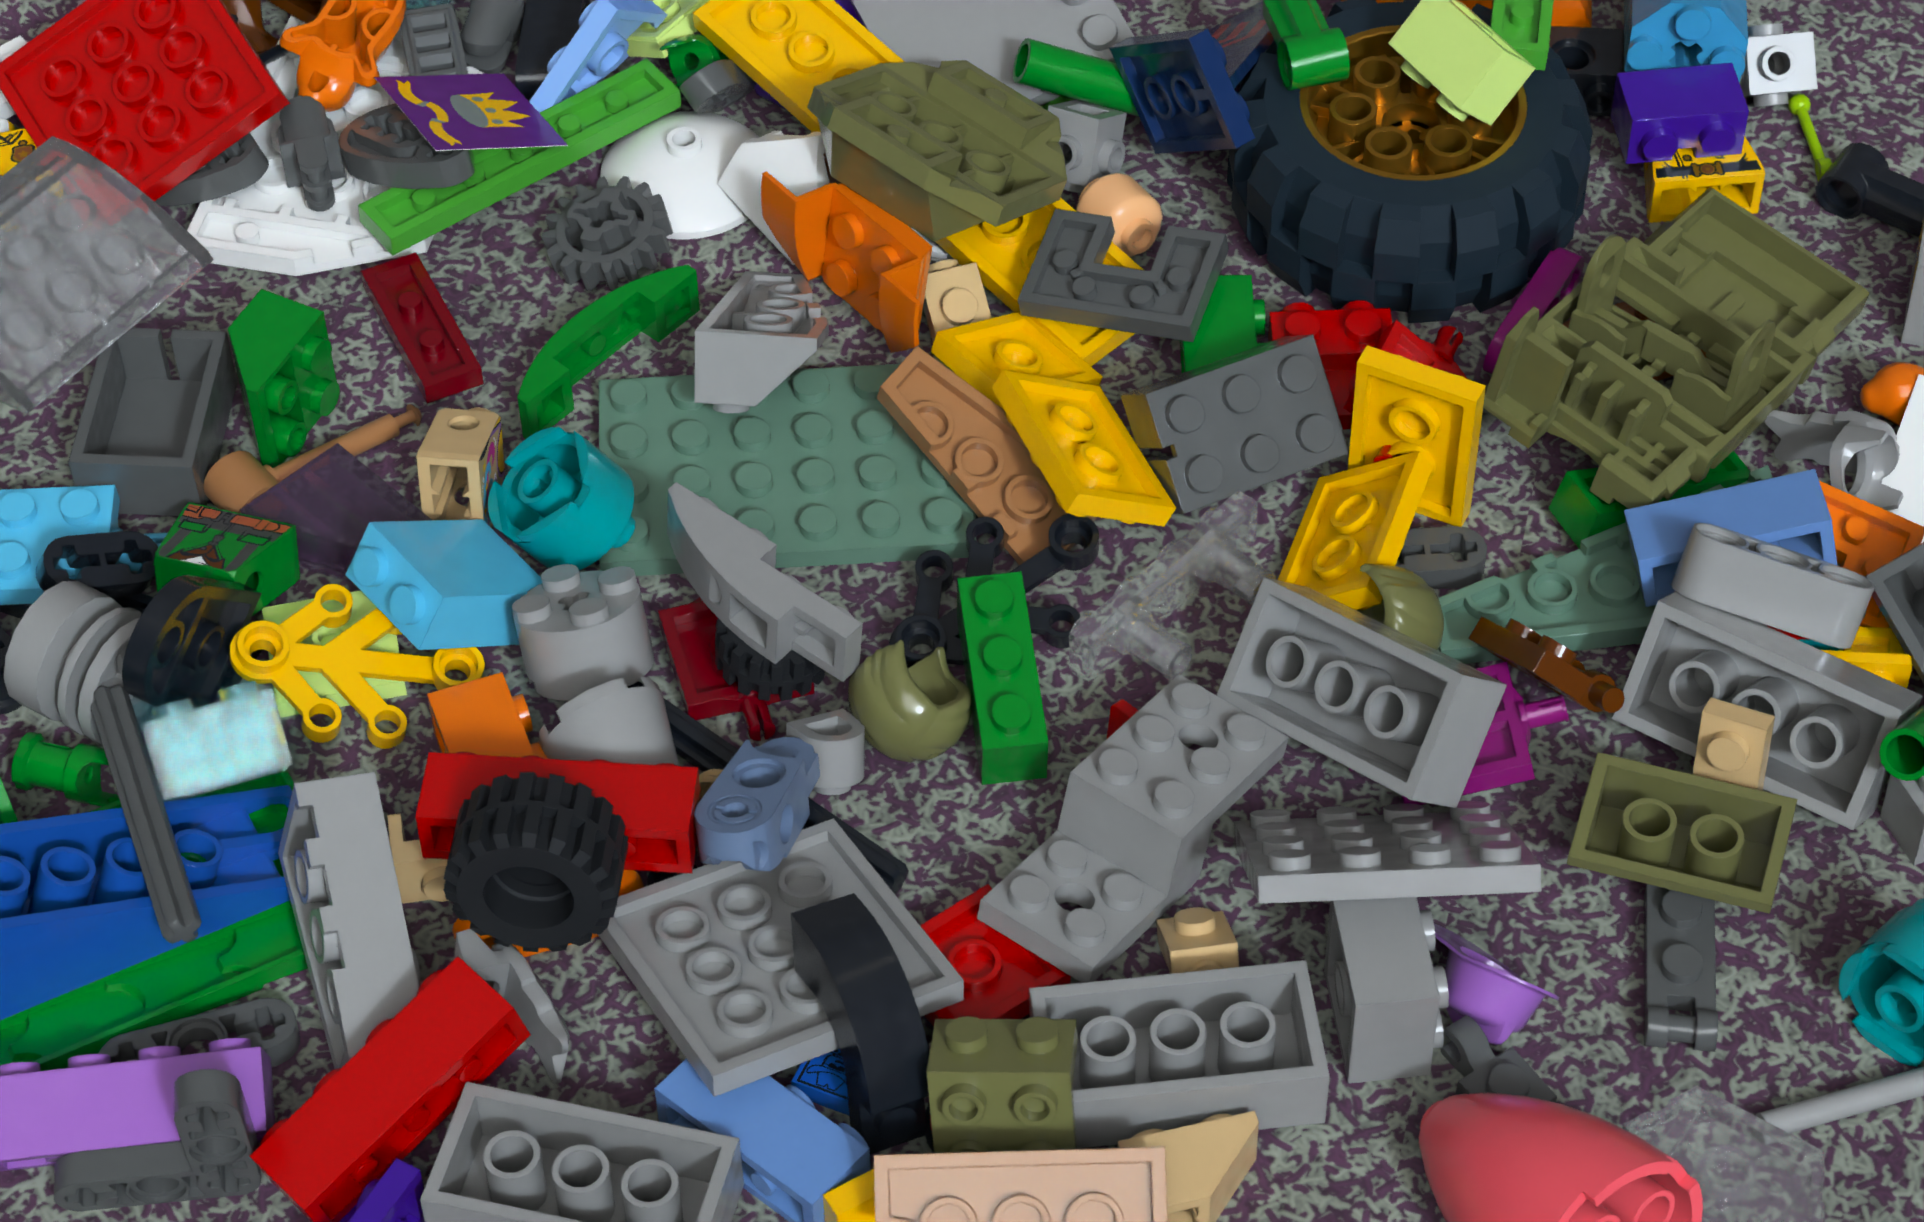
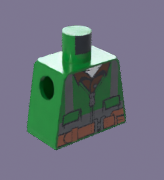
(230, 548)

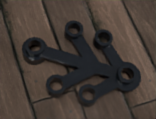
(929, 629)

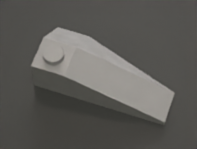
(755, 339)

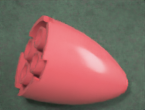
(1546, 1163)

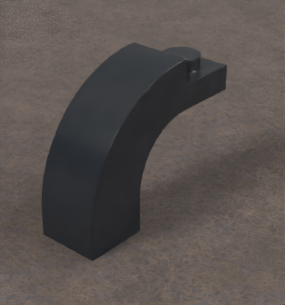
(873, 1016)

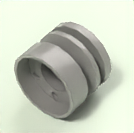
(66, 651)

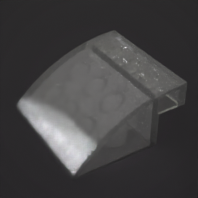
(78, 266)

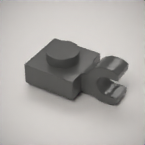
(1484, 1071)

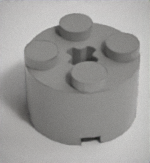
(583, 630)

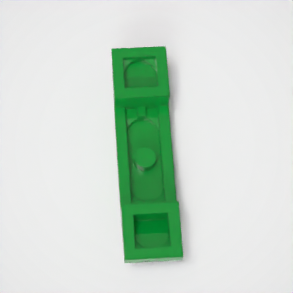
(646, 305)

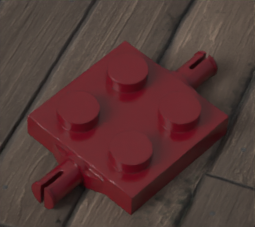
(705, 694)

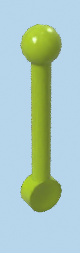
(1799, 105)

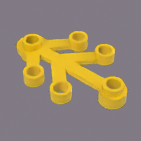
(343, 664)

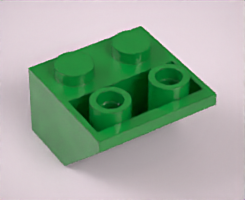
(283, 372)

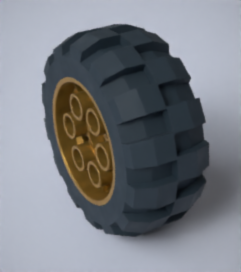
(1406, 210)

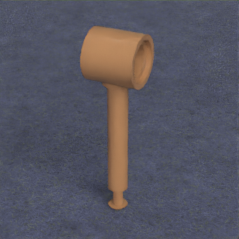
(242, 478)

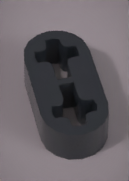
(98, 559)

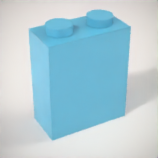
(443, 581)

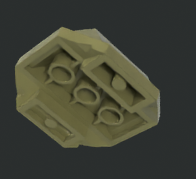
(940, 144)

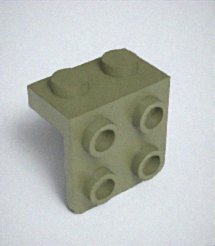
(1002, 1084)

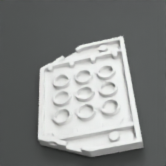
(271, 224)

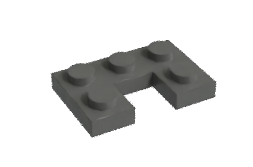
(1077, 288)

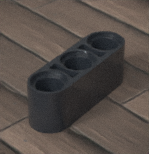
(544, 31)

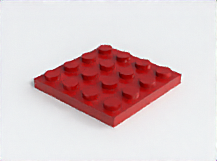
(143, 86)

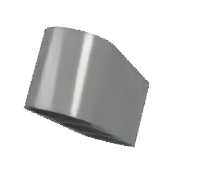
(1772, 585)

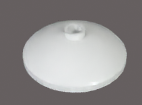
(683, 163)

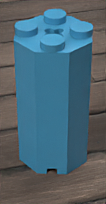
(1684, 34)

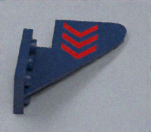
(1188, 82)

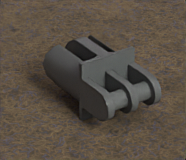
(310, 151)

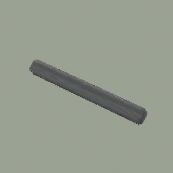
(146, 815)

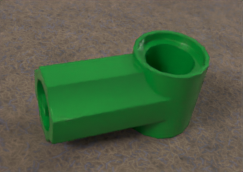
(1306, 46)

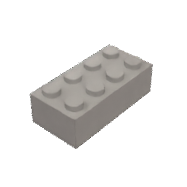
(1361, 692)
(1823, 707)
(1192, 1049)
(570, 1162)

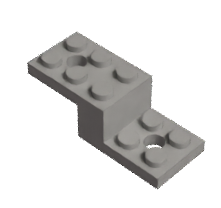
(1132, 829)

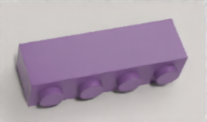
(116, 1103)

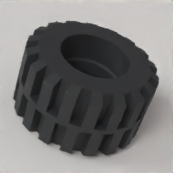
(536, 862)

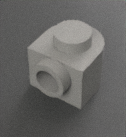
(839, 745)

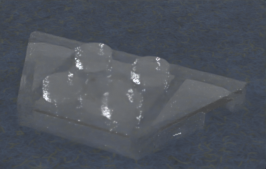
(1739, 1160)

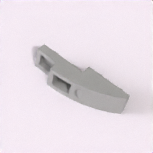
(739, 583)

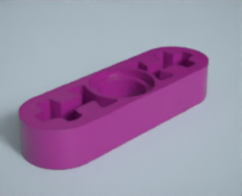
(1548, 286)

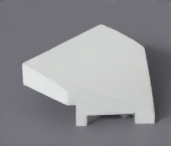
(790, 159)

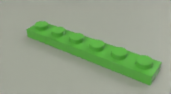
(583, 121)

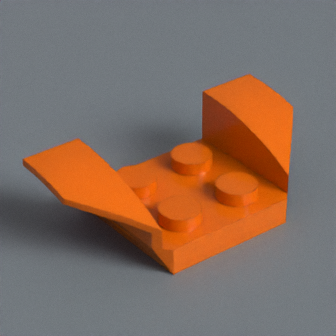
(858, 252)

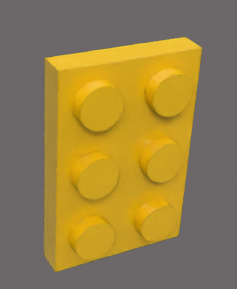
(1423, 411)
(1083, 449)
(1354, 522)

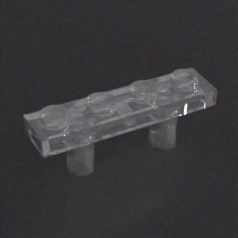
(1183, 567)

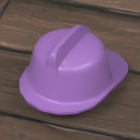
(1487, 989)

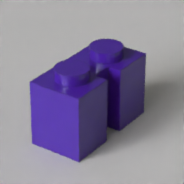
(1679, 110)

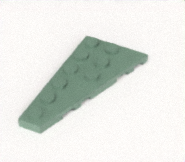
(1576, 599)

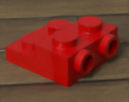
(1339, 339)

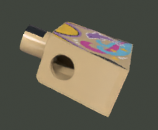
(457, 453)

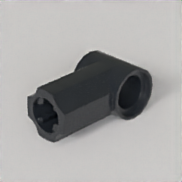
(1863, 183)

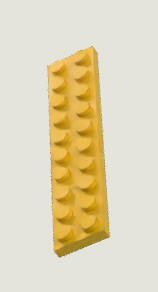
(811, 42)

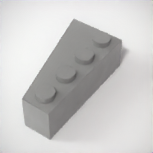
(347, 908)

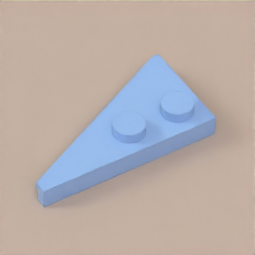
(594, 49)

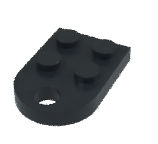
(186, 640)

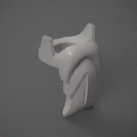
(1843, 443)
(515, 981)

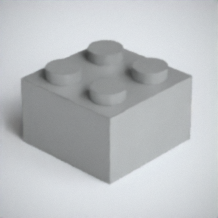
(1384, 987)

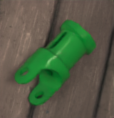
(690, 55)
(61, 769)

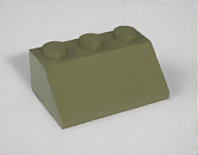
(1683, 832)

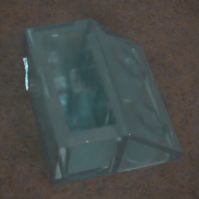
(216, 743)

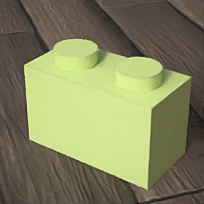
(1461, 58)

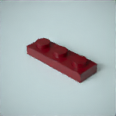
(422, 327)

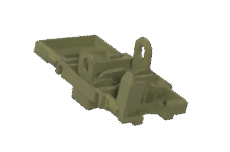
(1707, 283)

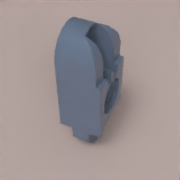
(757, 804)

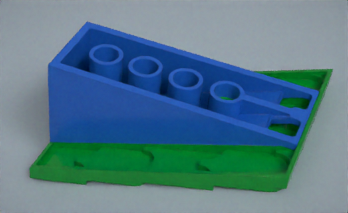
(83, 935)

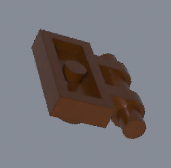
(1548, 664)

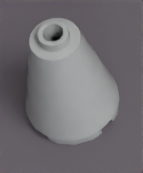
(613, 726)

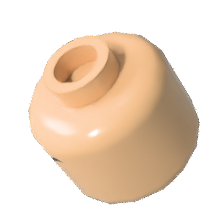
(1132, 210)

